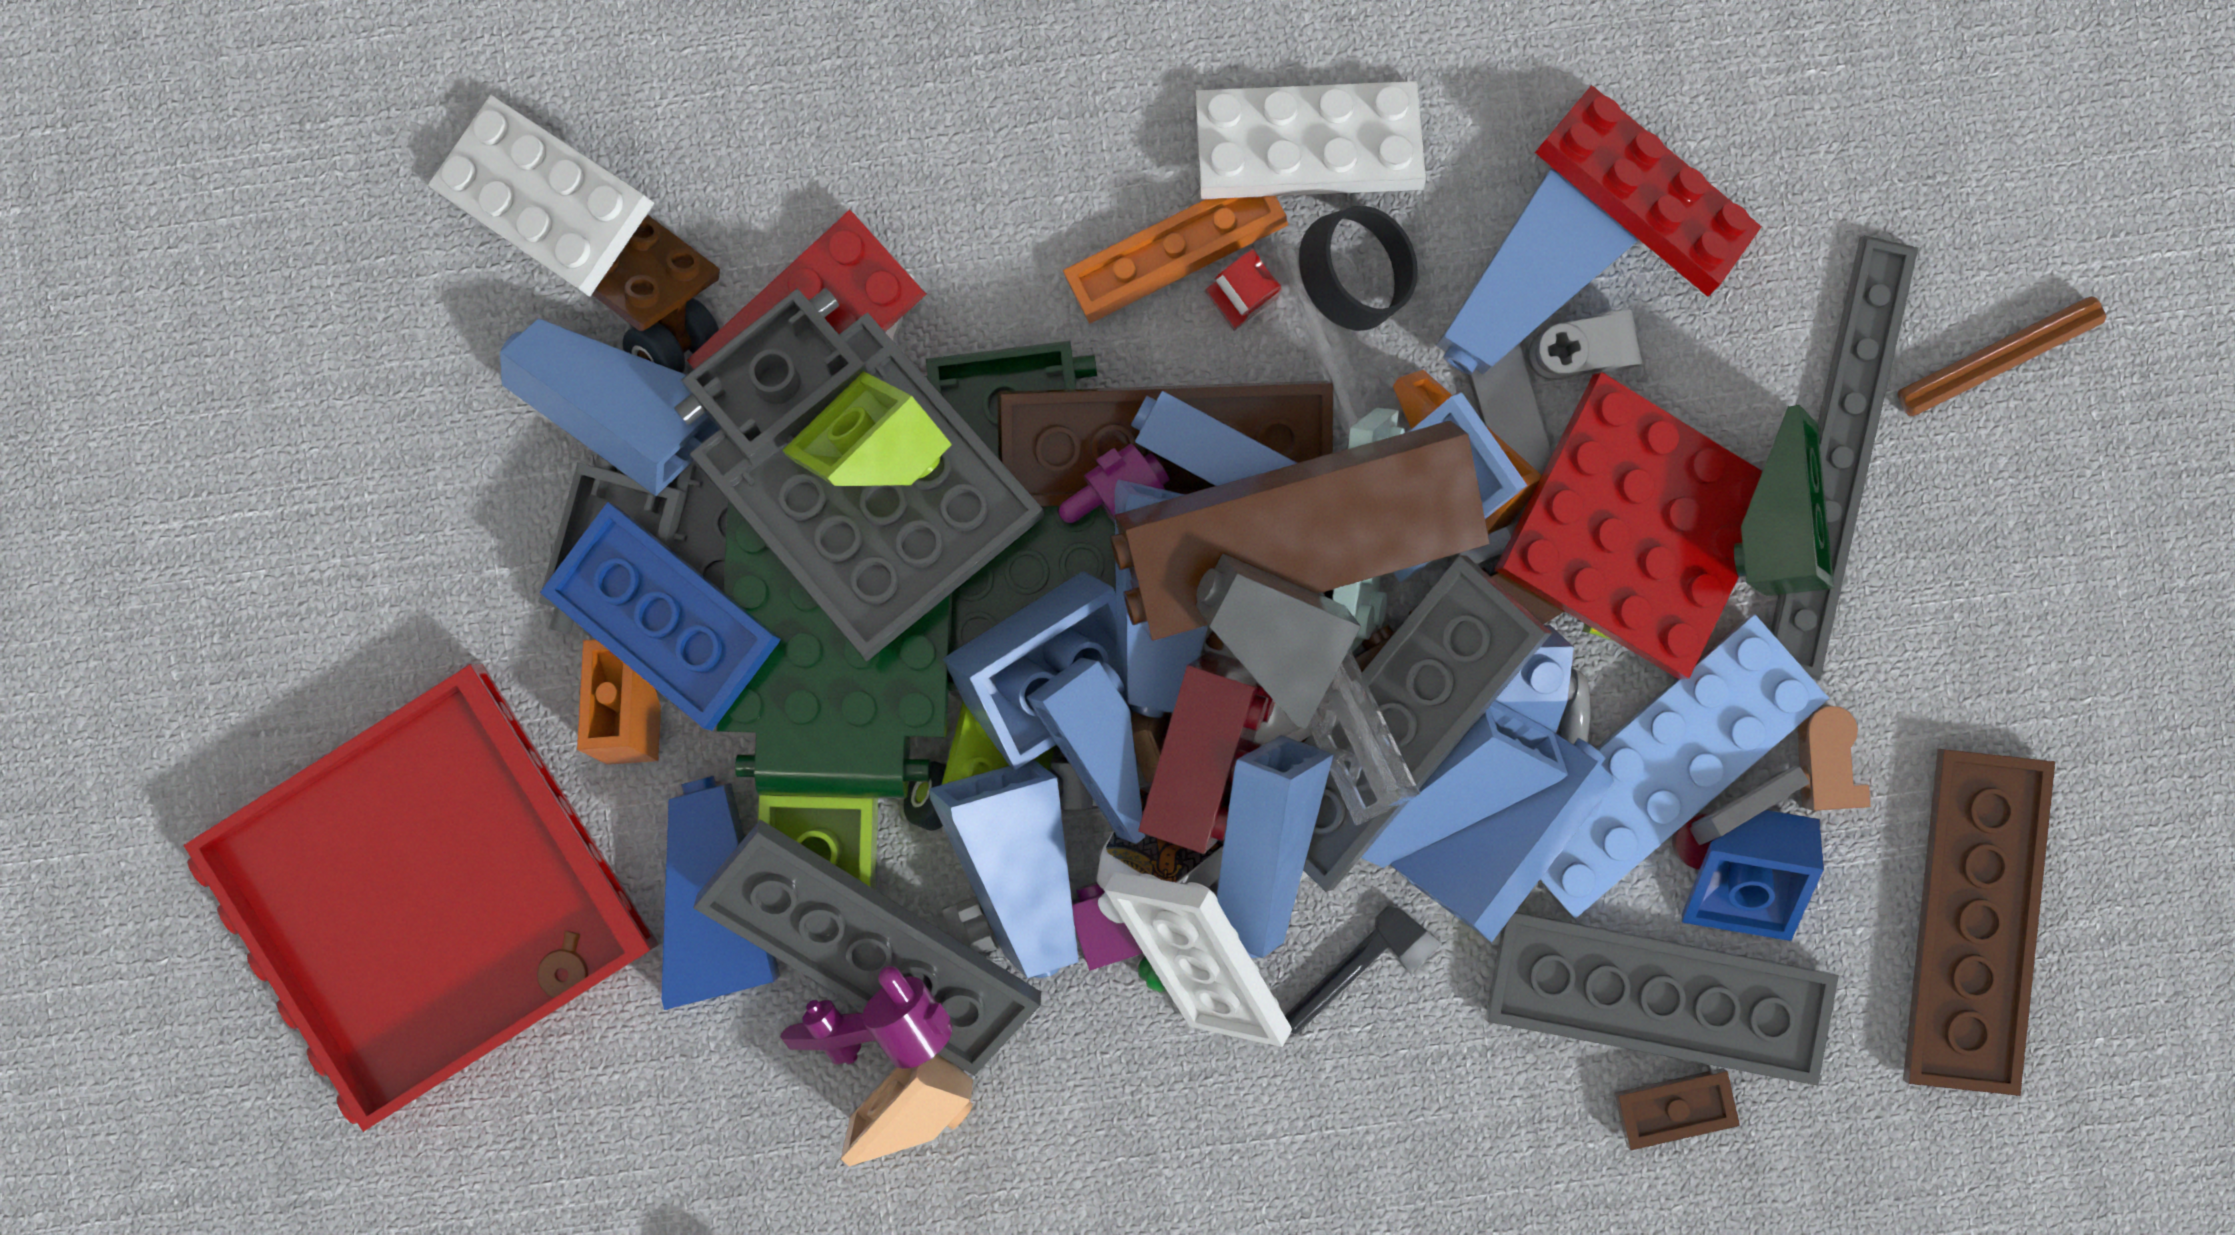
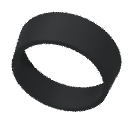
(1323, 284)

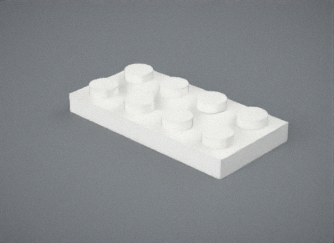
(1309, 140)
(541, 195)
(1198, 957)

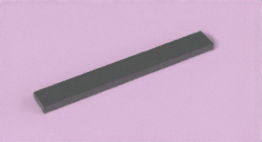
(1849, 430)

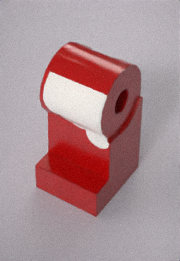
(1243, 289)

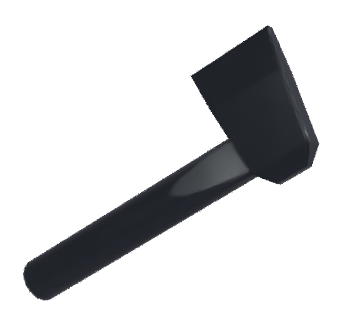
(1393, 929)

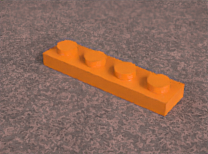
(1170, 251)

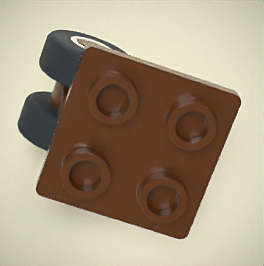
(654, 292)

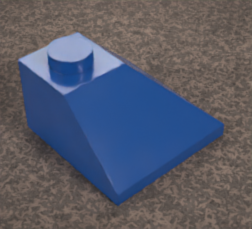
(1758, 876)

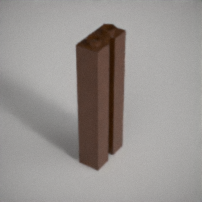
(1306, 523)

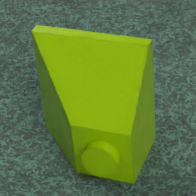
(870, 438)

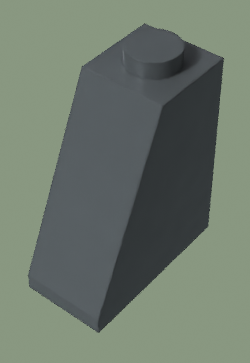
(1278, 632)

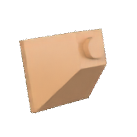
(908, 1110)

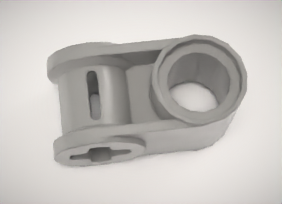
(1593, 346)

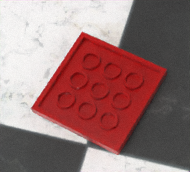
(1635, 526)

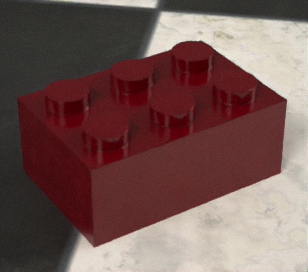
(1208, 732)

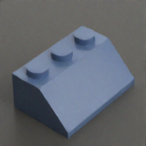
(1025, 653)

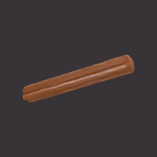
(2001, 356)

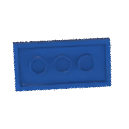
(660, 616)

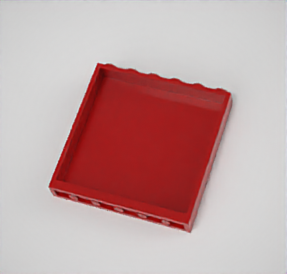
(416, 894)

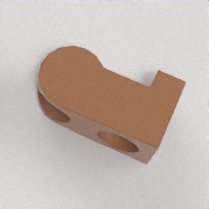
(1827, 761)

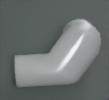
(1577, 713)

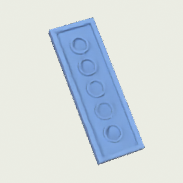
(1683, 756)

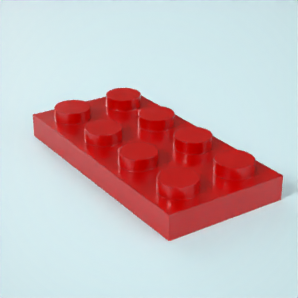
(1649, 190)
(850, 266)

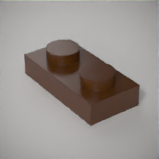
(1677, 1109)

